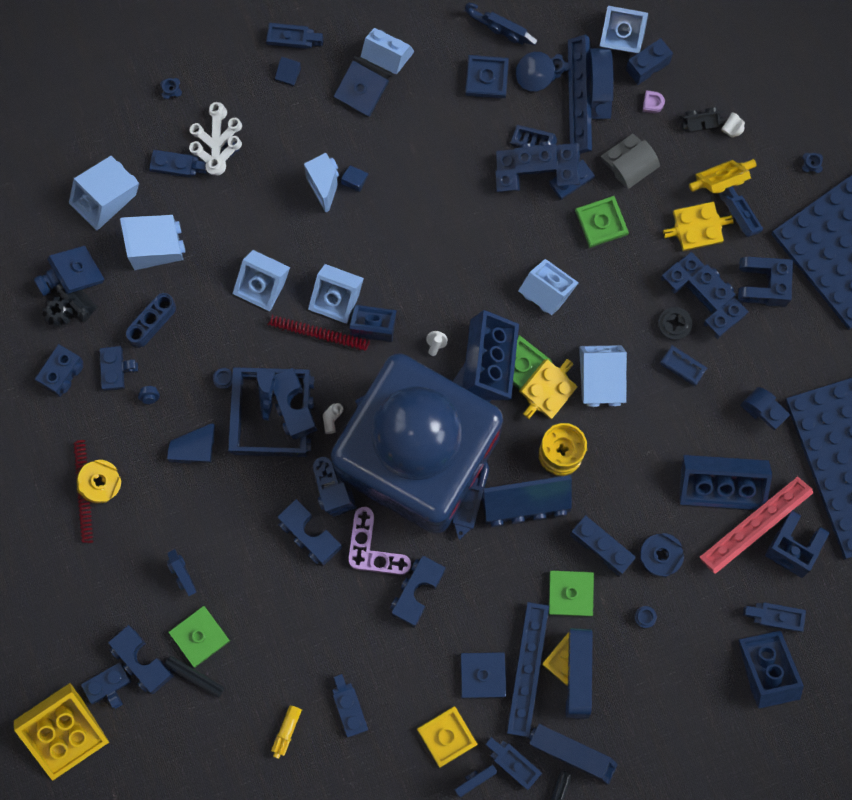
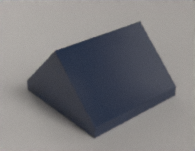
(373, 323)

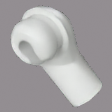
(330, 416)

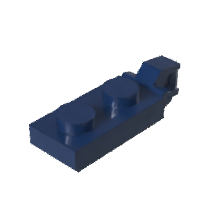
(293, 36)
(176, 164)
(741, 212)
(777, 616)
(349, 707)
(513, 763)

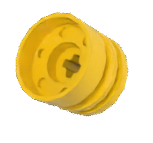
(570, 441)

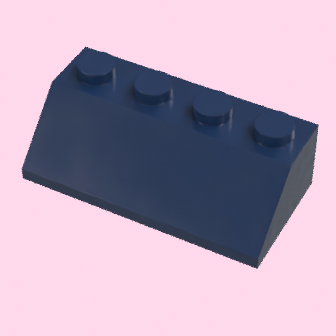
(490, 356)
(724, 482)

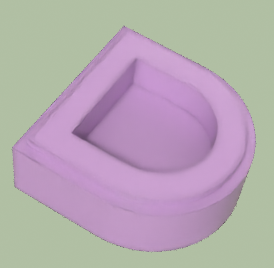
(653, 102)

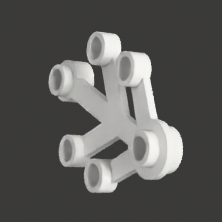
(217, 140)

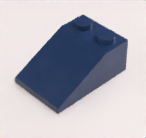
(770, 669)

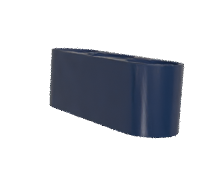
(152, 310)

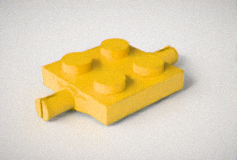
(723, 176)
(698, 226)
(548, 389)

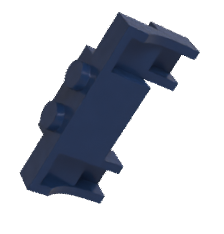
(538, 159)
(709, 290)

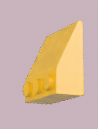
(60, 731)

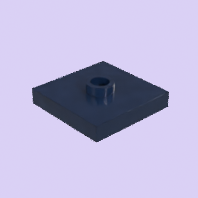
(487, 76)
(361, 88)
(75, 269)
(483, 675)
(475, 779)

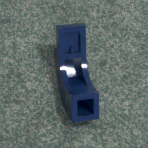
(601, 83)

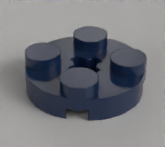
(650, 559)

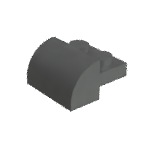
(631, 160)

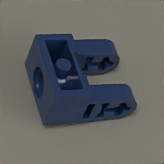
(779, 282)
(335, 495)
(791, 553)

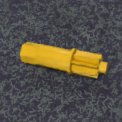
(286, 731)

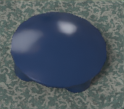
(535, 71)

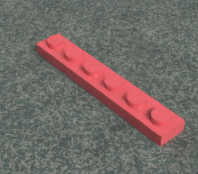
(756, 525)

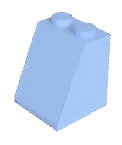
(102, 191)
(152, 240)
(603, 375)

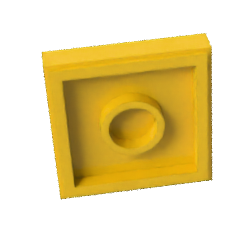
(447, 736)

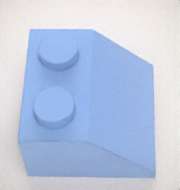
(624, 29)
(386, 51)
(322, 178)
(260, 280)
(547, 286)
(335, 293)

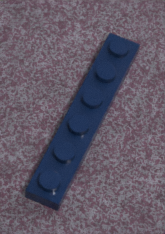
(580, 93)
(528, 669)

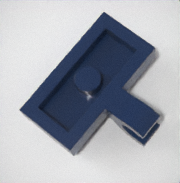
(585, 176)
(113, 368)
(177, 565)
(106, 685)

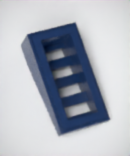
(544, 136)

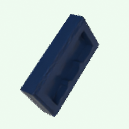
(683, 365)

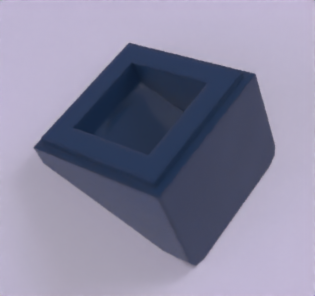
(288, 71)
(354, 178)

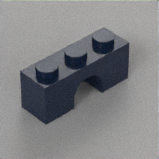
(297, 422)
(321, 547)
(607, 548)
(425, 573)
(126, 647)

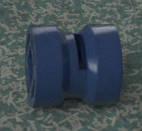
(49, 277)

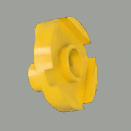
(93, 470)

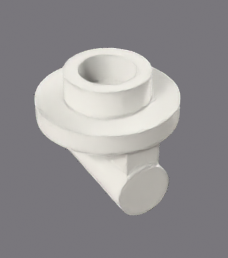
(734, 125)
(436, 340)

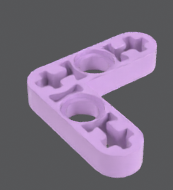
(369, 556)

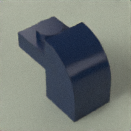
(763, 405)

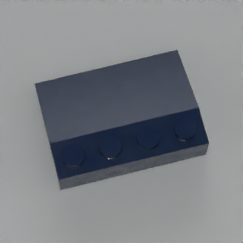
(527, 500)

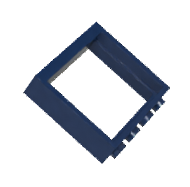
(236, 411)

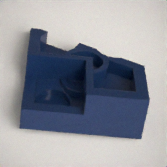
(266, 383)
(192, 446)

